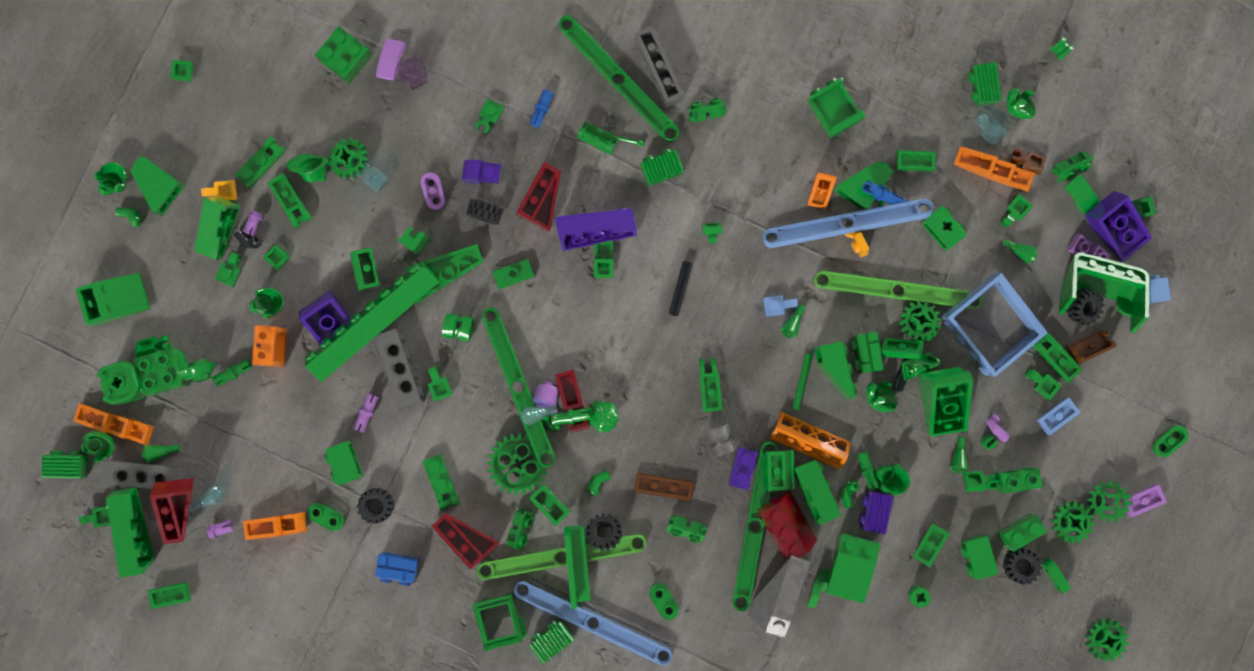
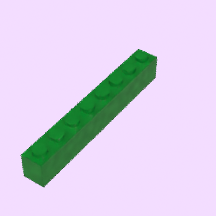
(370, 321)

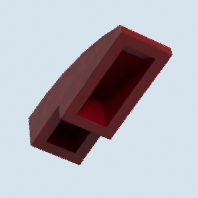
(571, 397)

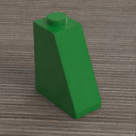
(156, 185)
(852, 187)

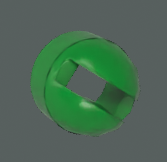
(986, 439)

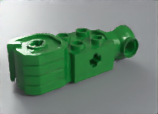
(151, 375)

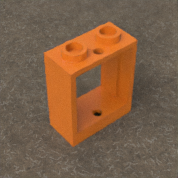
(273, 346)

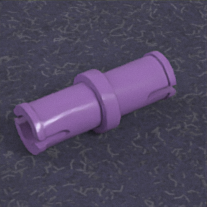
(366, 412)

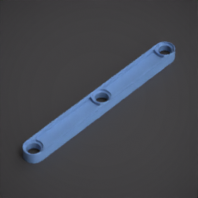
(861, 221)
(606, 628)

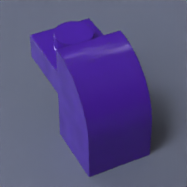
(477, 172)

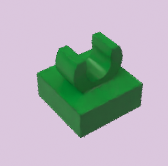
(711, 230)

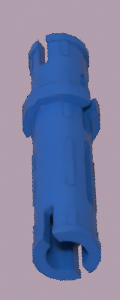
(881, 193)

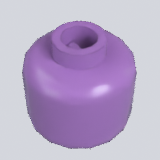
(546, 395)

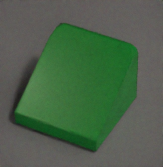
(1145, 206)

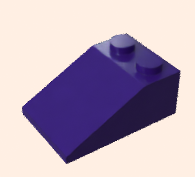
(1119, 225)
(324, 316)

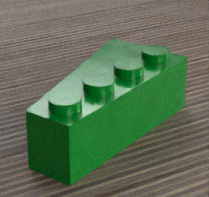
(129, 533)

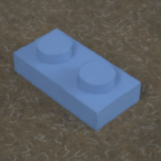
(1058, 416)

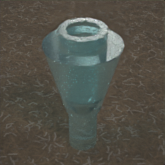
(533, 414)
(210, 497)

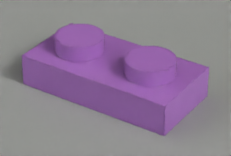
(1145, 500)

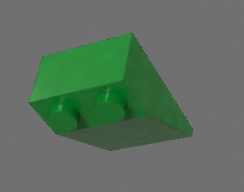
(852, 568)

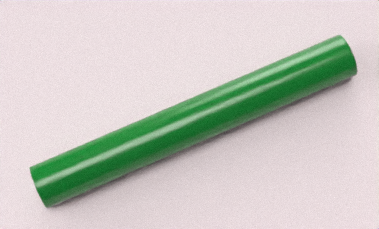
(802, 381)

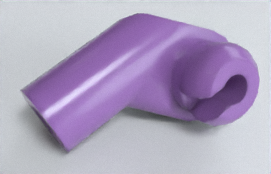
(996, 429)

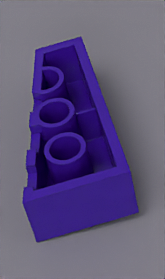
(595, 228)

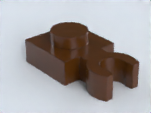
(1030, 161)

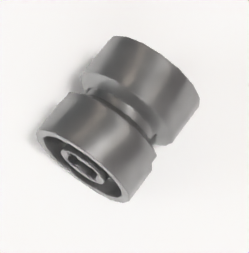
(721, 440)

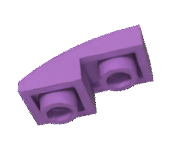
(389, 59)
(1082, 245)

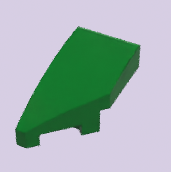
(819, 585)

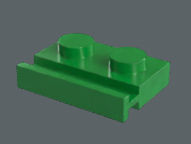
(779, 470)

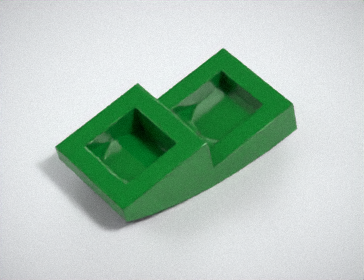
(1082, 193)
(603, 260)

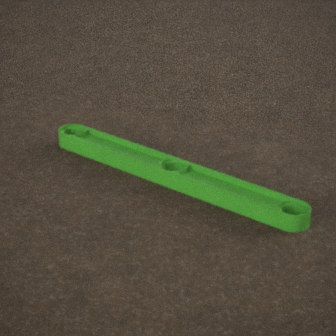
(884, 288)
(547, 558)

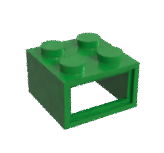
(343, 55)

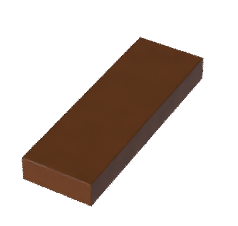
(663, 486)

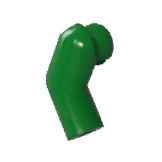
(132, 215)

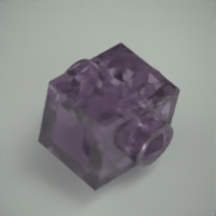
(412, 72)

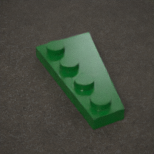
(452, 266)

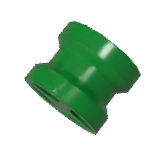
(1062, 48)
(915, 594)

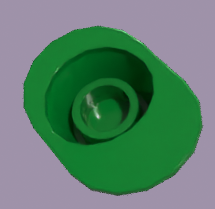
(309, 166)

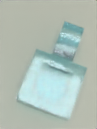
(992, 131)

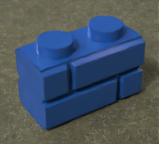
(397, 568)

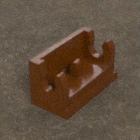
(1090, 346)

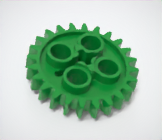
(526, 480)

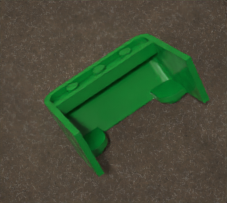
(1113, 281)

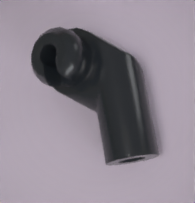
(248, 242)

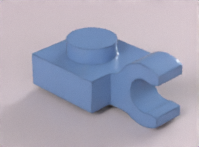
(775, 305)

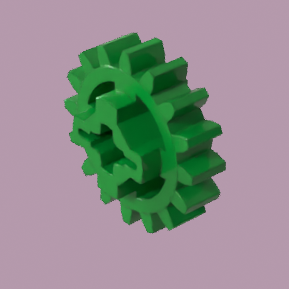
(356, 160)
(928, 319)
(1102, 507)
(1081, 522)
(1099, 635)

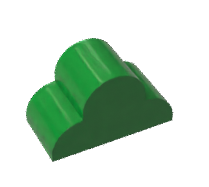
(946, 400)

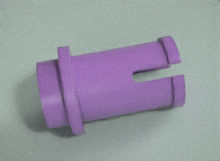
(252, 222)
(219, 529)

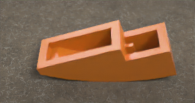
(275, 526)

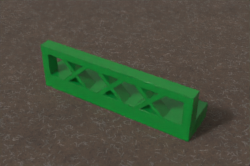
(577, 564)

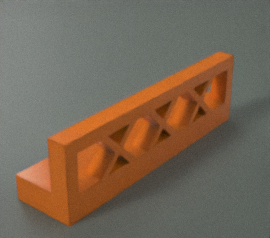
(810, 444)

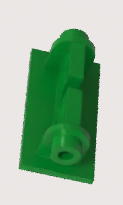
(699, 110)
(597, 137)
(1080, 163)
(913, 367)
(678, 528)
(518, 537)

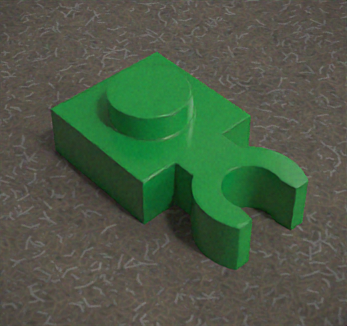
(490, 113)

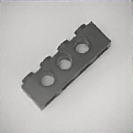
(659, 67)
(384, 343)
(113, 469)

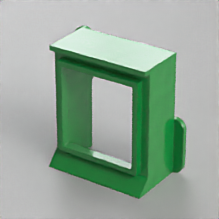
(518, 622)

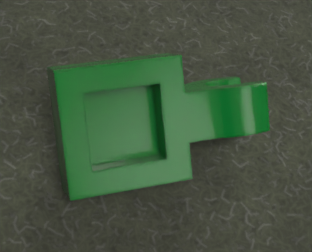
(1017, 210)
(228, 272)
(151, 345)
(1045, 384)
(440, 386)
(977, 482)
(99, 517)

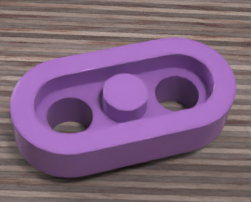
(433, 192)

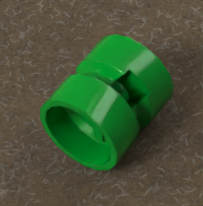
(451, 325)

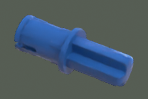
(541, 108)

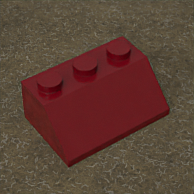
(787, 526)

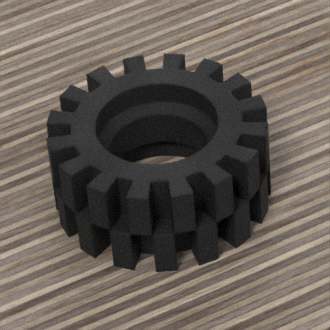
(484, 211)
(1092, 310)
(364, 510)
(601, 521)
(1034, 566)

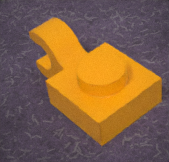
(221, 189)
(858, 244)

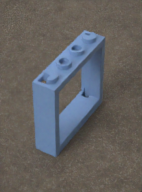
(1020, 308)

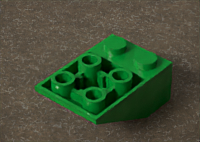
(112, 299)
(833, 363)

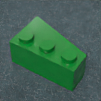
(216, 227)
(816, 491)

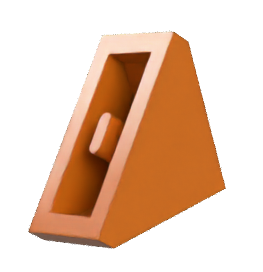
(821, 190)

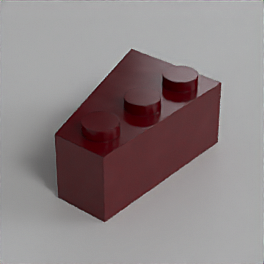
(171, 507)

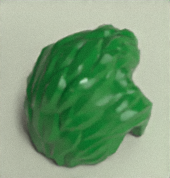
(1020, 105)
(111, 178)
(267, 302)
(881, 397)
(603, 416)
(98, 444)
(893, 479)

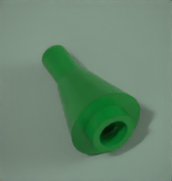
(1025, 252)
(791, 326)
(154, 452)
(959, 462)

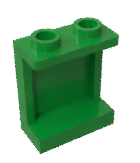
(834, 108)

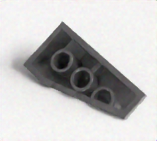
(778, 599)

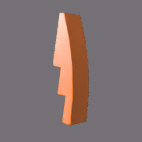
(994, 169)
(113, 423)

